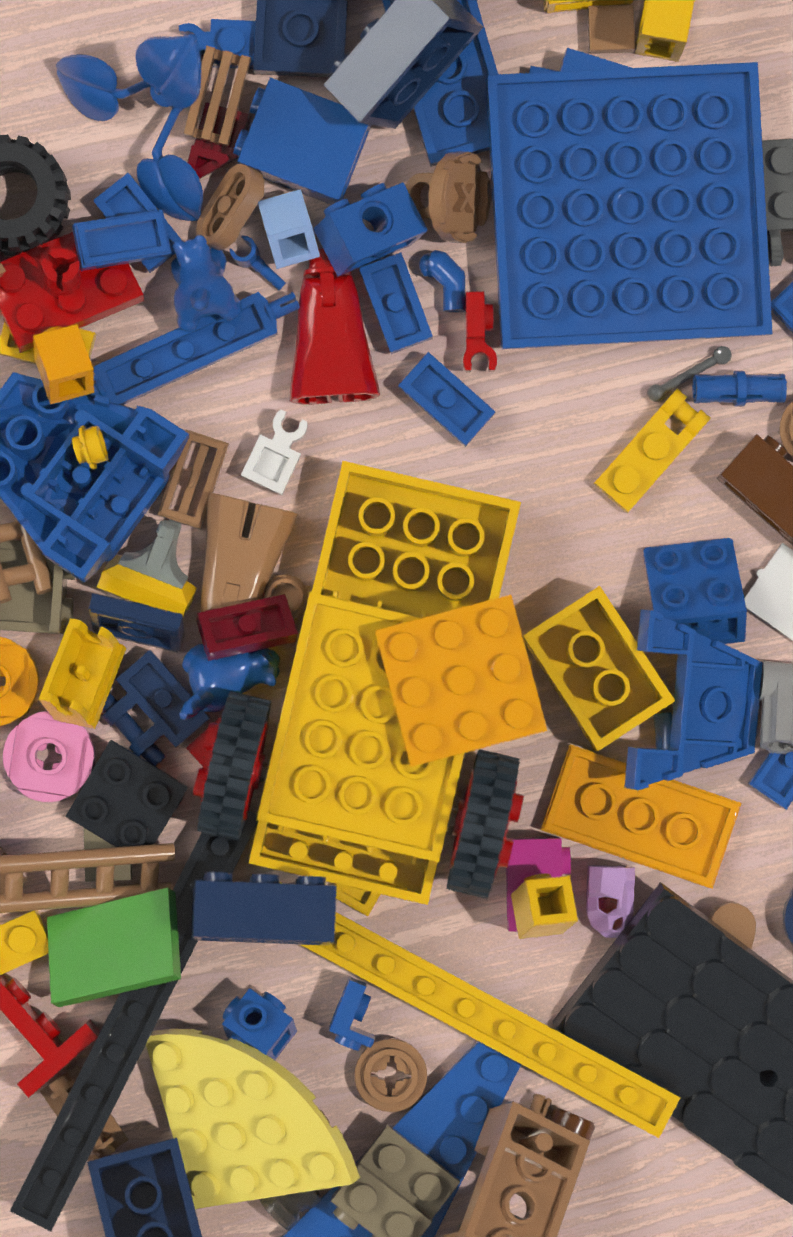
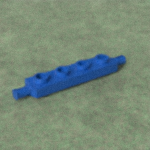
(185, 352)

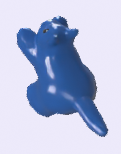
(201, 284)
(216, 678)

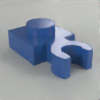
(226, 35)

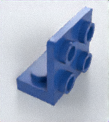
(699, 587)

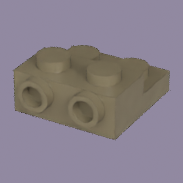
(396, 1189)

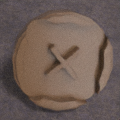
(456, 196)

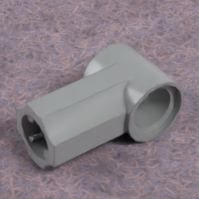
(777, 707)

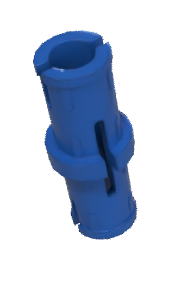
(739, 388)

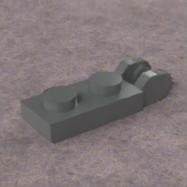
(778, 194)

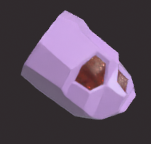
(610, 898)

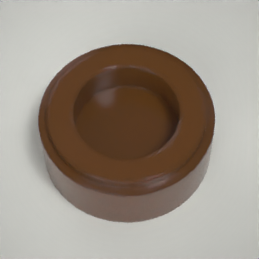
(573, 1123)

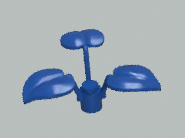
(174, 76)

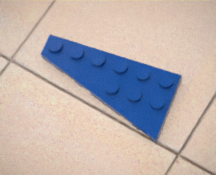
(442, 1125)

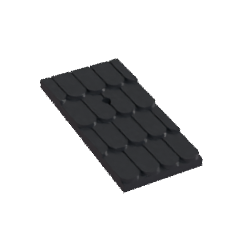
(703, 1022)

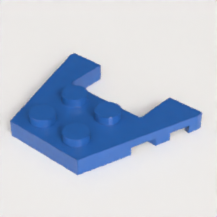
(712, 704)

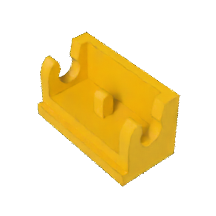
(81, 675)

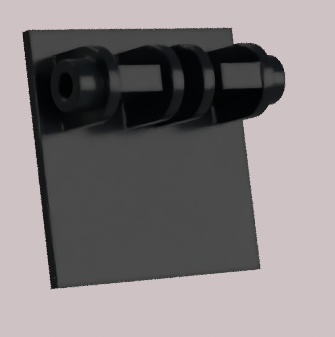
(126, 799)

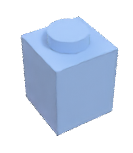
(288, 229)

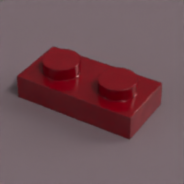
(246, 627)

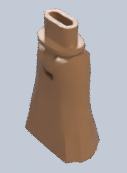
(241, 549)

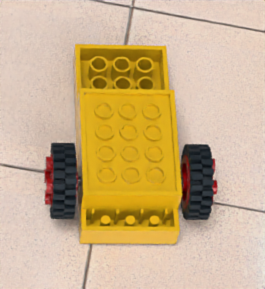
(339, 771)

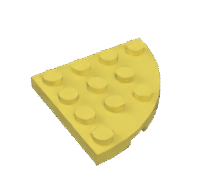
(243, 1121)

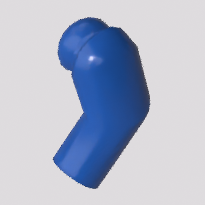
(450, 275)

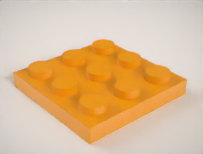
(461, 680)

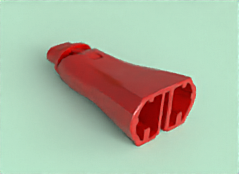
(330, 340)

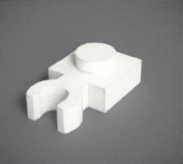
(273, 460)

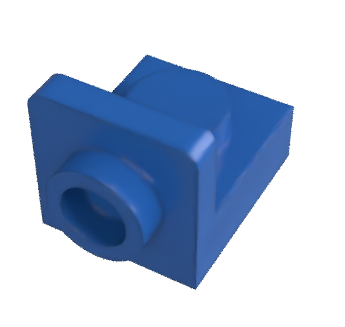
(351, 1006)

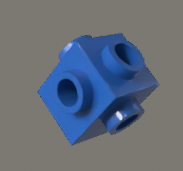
(259, 1022)

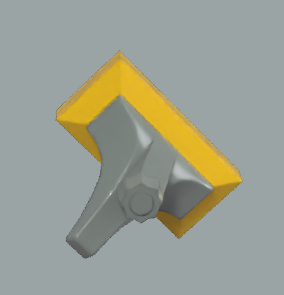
(151, 574)

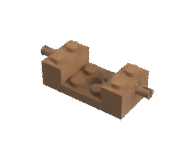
(528, 1159)

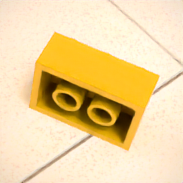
(597, 669)

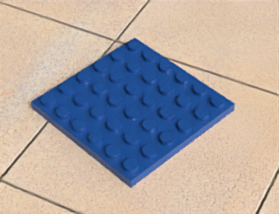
(629, 205)

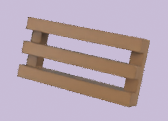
(226, 58)
(181, 516)

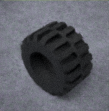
(51, 199)

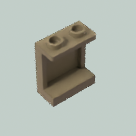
(29, 610)

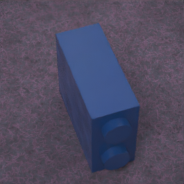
(302, 141)

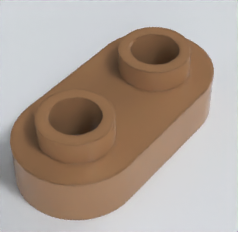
(230, 206)

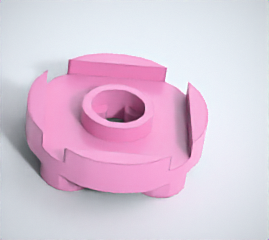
(29, 773)

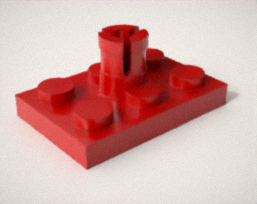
(49, 290)

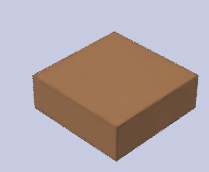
(611, 29)

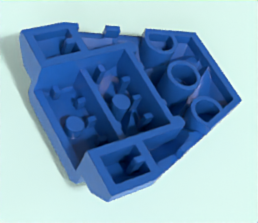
(66, 506)

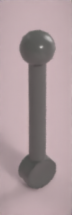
(720, 356)

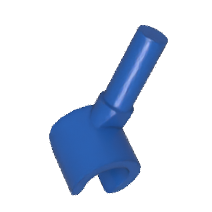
(258, 264)

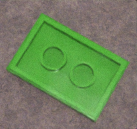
(113, 947)

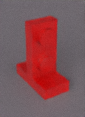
(42, 1034)

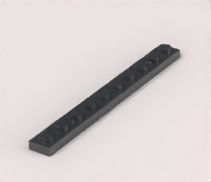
(116, 1052)

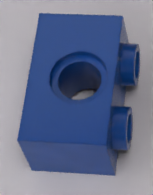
(352, 244)

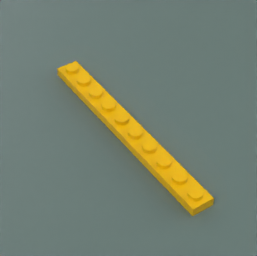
(499, 1026)

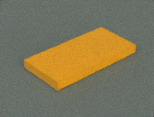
(658, 827)

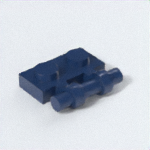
(161, 698)

